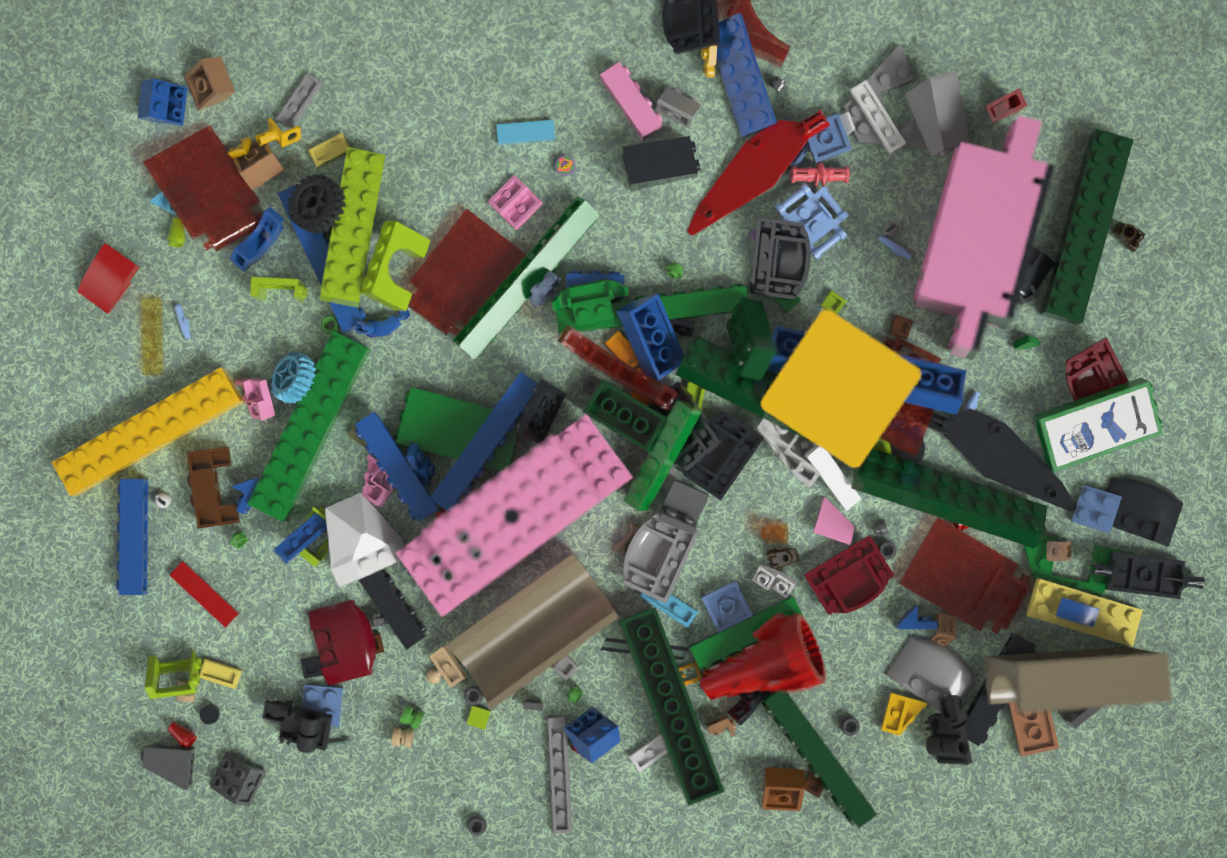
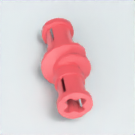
(819, 173)

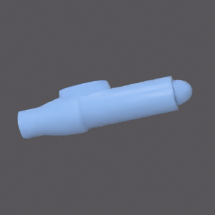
(895, 248)
(183, 322)
(972, 402)

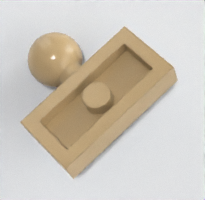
(446, 666)

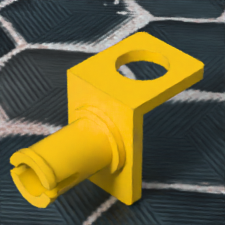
(276, 134)

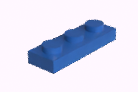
(300, 538)

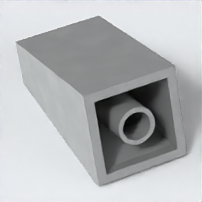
(939, 113)

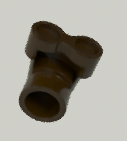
(1129, 235)
(779, 559)

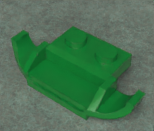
(590, 300)

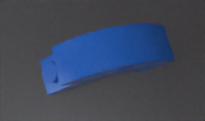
(259, 241)

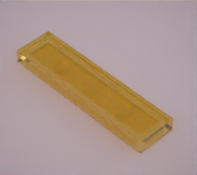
(152, 337)

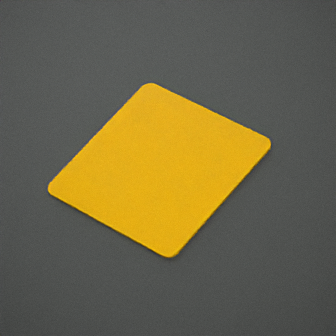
(840, 388)

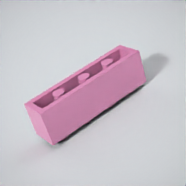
(631, 101)

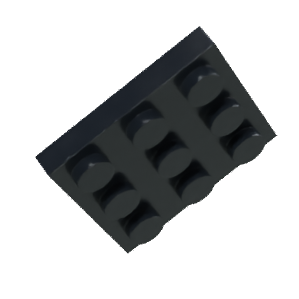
(540, 412)

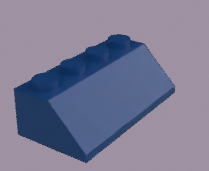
(651, 336)

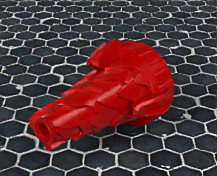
(781, 660)

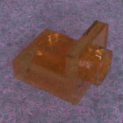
(775, 533)

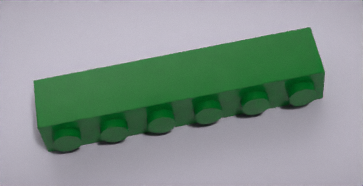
(662, 455)
(739, 635)

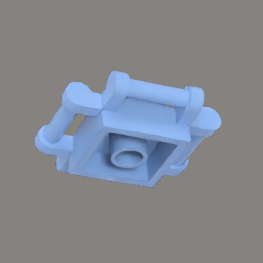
(815, 217)

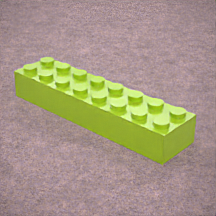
(353, 232)

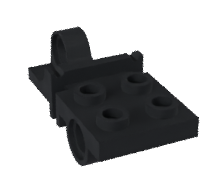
(299, 725)
(947, 736)

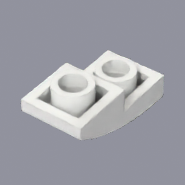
(774, 579)

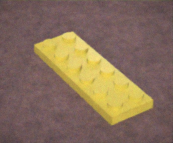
(1114, 621)

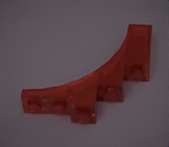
(763, 42)
(616, 369)

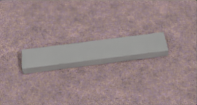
(559, 775)

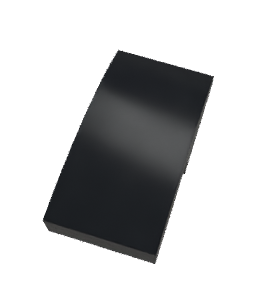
(682, 326)
(746, 706)

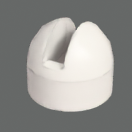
(165, 497)

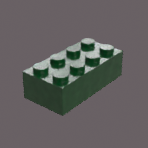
(751, 338)
(625, 415)

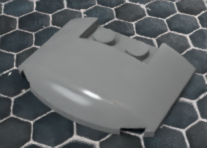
(656, 558)
(931, 671)

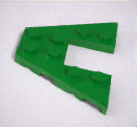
(1042, 568)

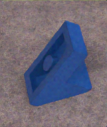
(248, 488)
(910, 620)

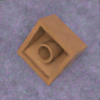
(209, 82)
(258, 165)

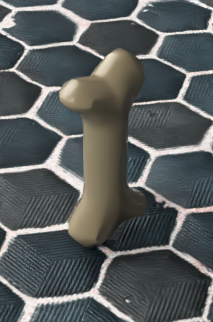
(621, 546)

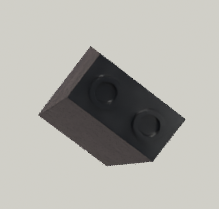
(660, 162)

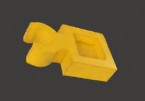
(709, 57)

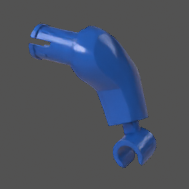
(377, 328)

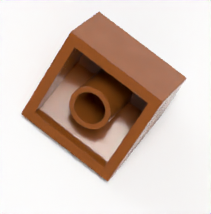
(783, 789)

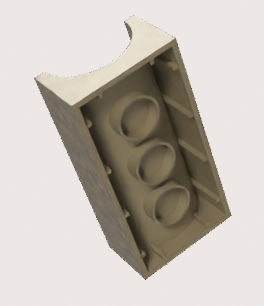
(533, 630)
(1078, 679)

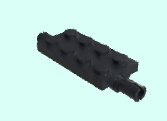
(1146, 575)

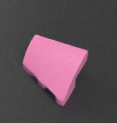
(257, 397)
(376, 487)
(833, 523)

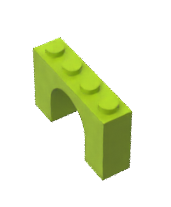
(377, 281)

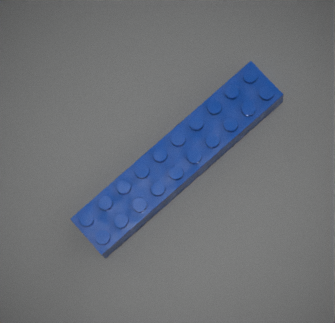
(938, 387)

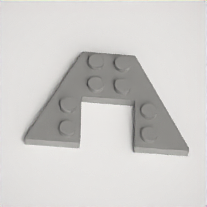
(891, 74)

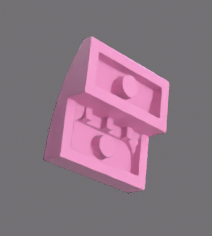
(515, 202)

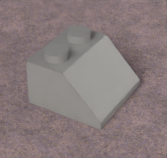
(678, 107)

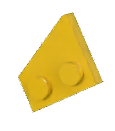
(900, 713)

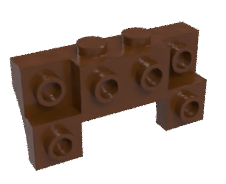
(206, 489)

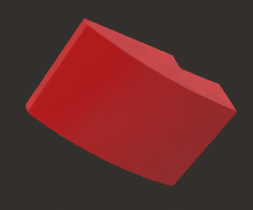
(107, 278)

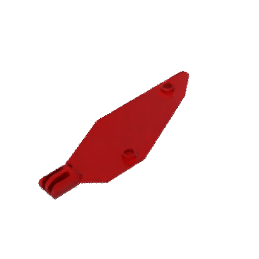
(756, 168)

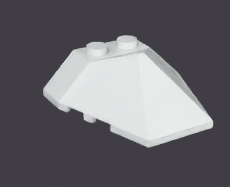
(791, 451)
(359, 540)

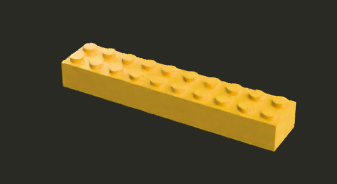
(148, 432)

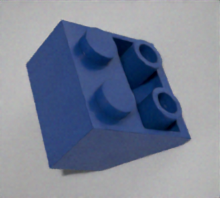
(162, 102)
(592, 734)

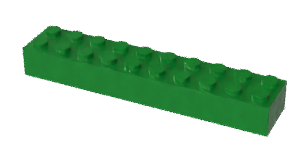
(309, 427)

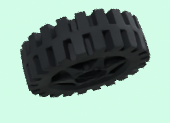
(316, 204)

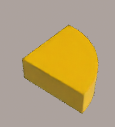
(242, 149)

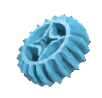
(292, 377)

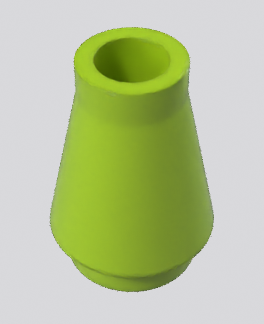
(176, 234)

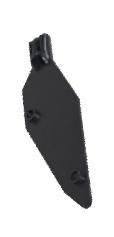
(1001, 455)

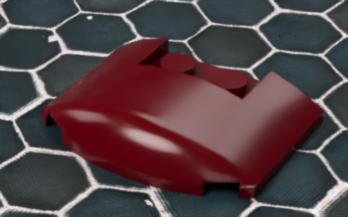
(1093, 370)
(850, 577)
(343, 641)

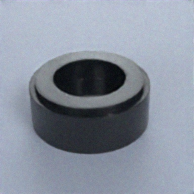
(209, 714)

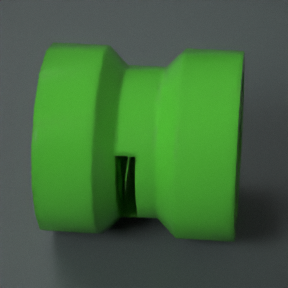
(412, 717)

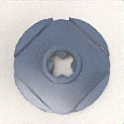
(543, 292)

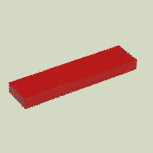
(204, 594)

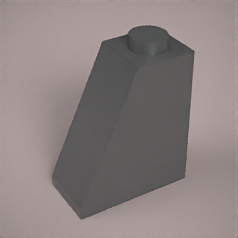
(170, 763)

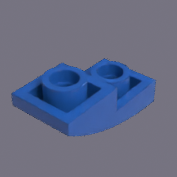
(420, 465)
(1077, 612)

